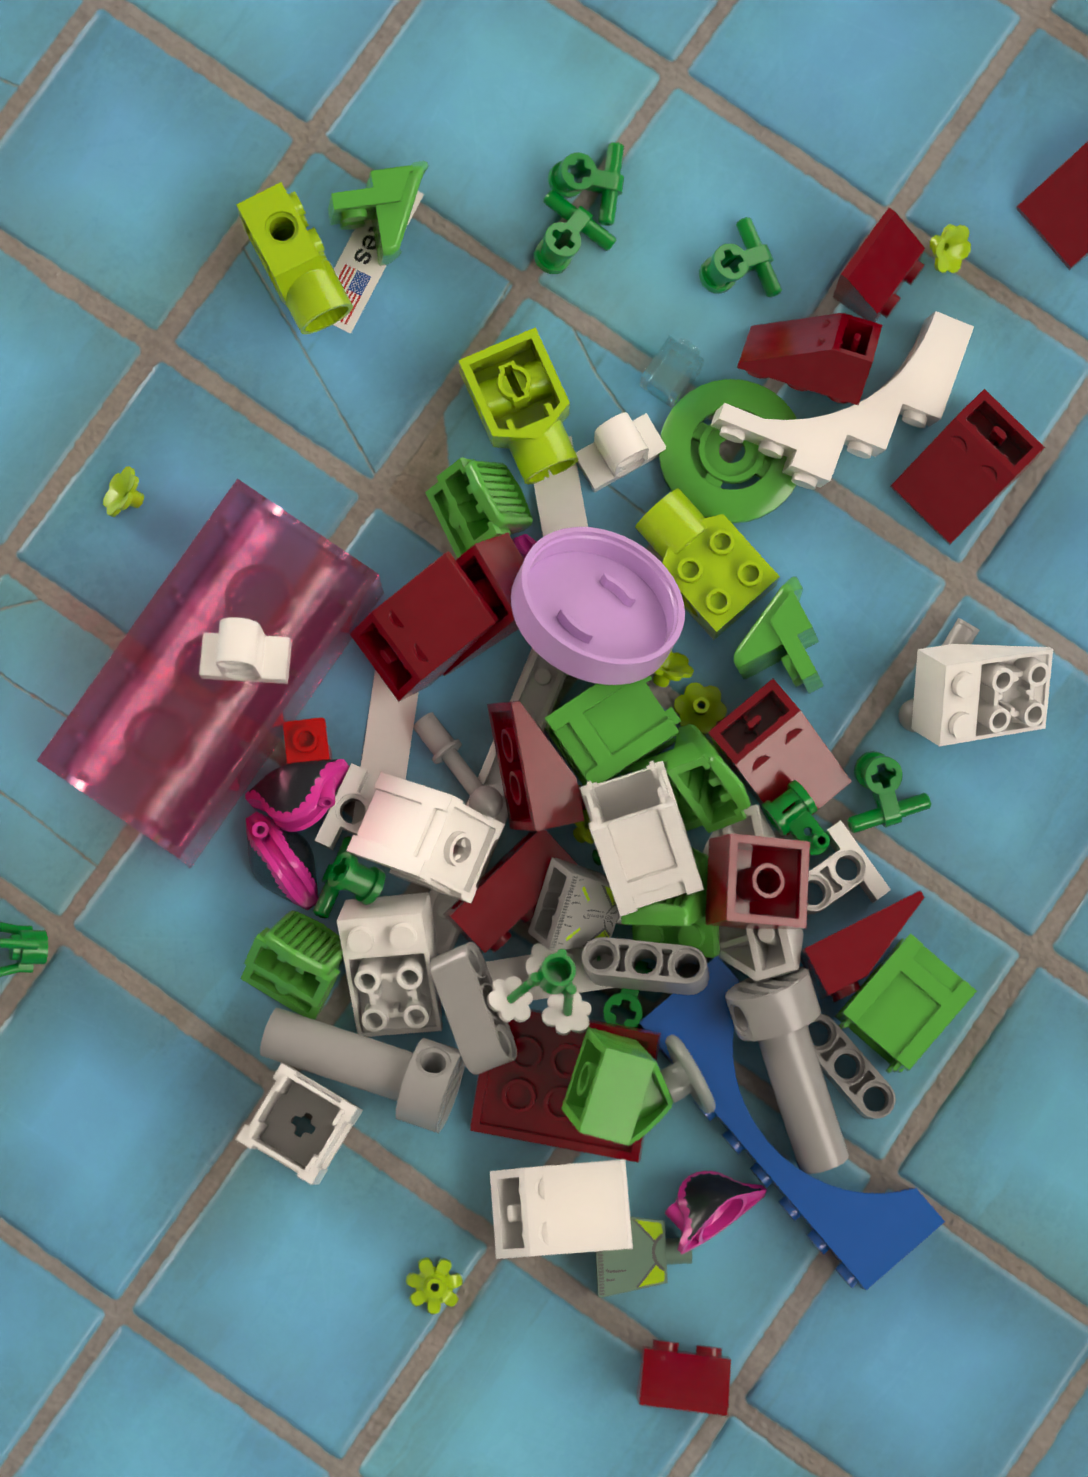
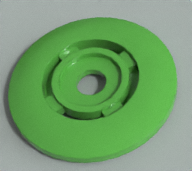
(694, 458)

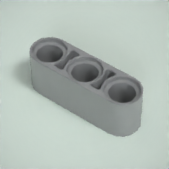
(630, 952)
(463, 989)
(864, 1077)

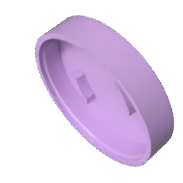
(597, 605)

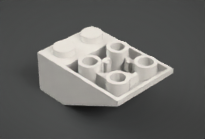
(980, 691)
(388, 964)
(561, 1209)

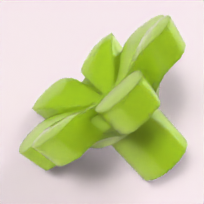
(434, 1274)

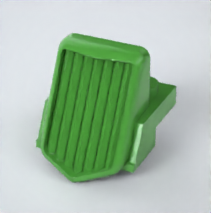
(385, 201)
(478, 503)
(782, 636)
(701, 782)
(678, 918)
(295, 963)

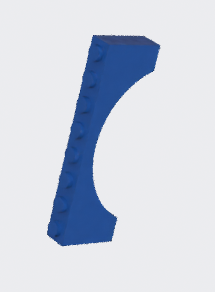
(860, 1229)

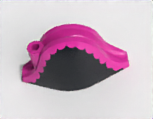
(298, 792)
(281, 861)
(708, 1205)

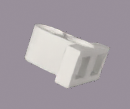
(619, 449)
(244, 653)
(348, 791)
(831, 884)

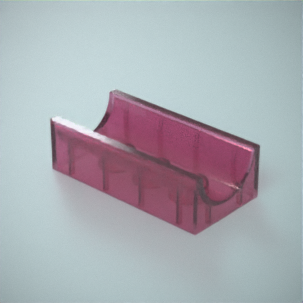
(184, 748)

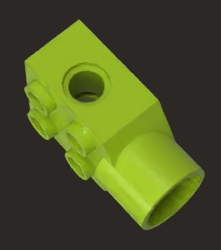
(297, 264)
(521, 404)
(709, 561)

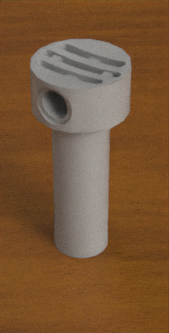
(778, 1018)
(419, 1081)

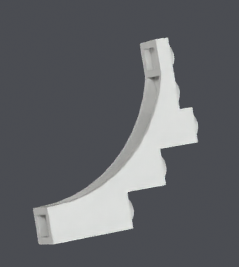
(814, 444)

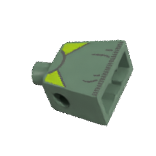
(643, 1264)

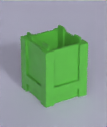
(611, 730)
(905, 1004)

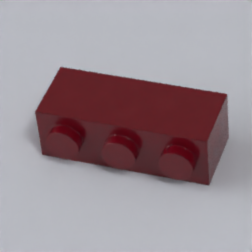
(507, 892)

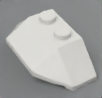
(758, 952)

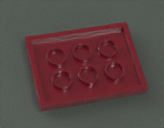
(528, 1094)

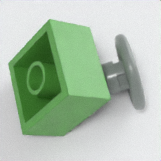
(621, 1090)

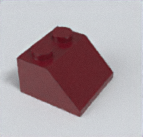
(880, 268)
(757, 882)
(684, 1379)

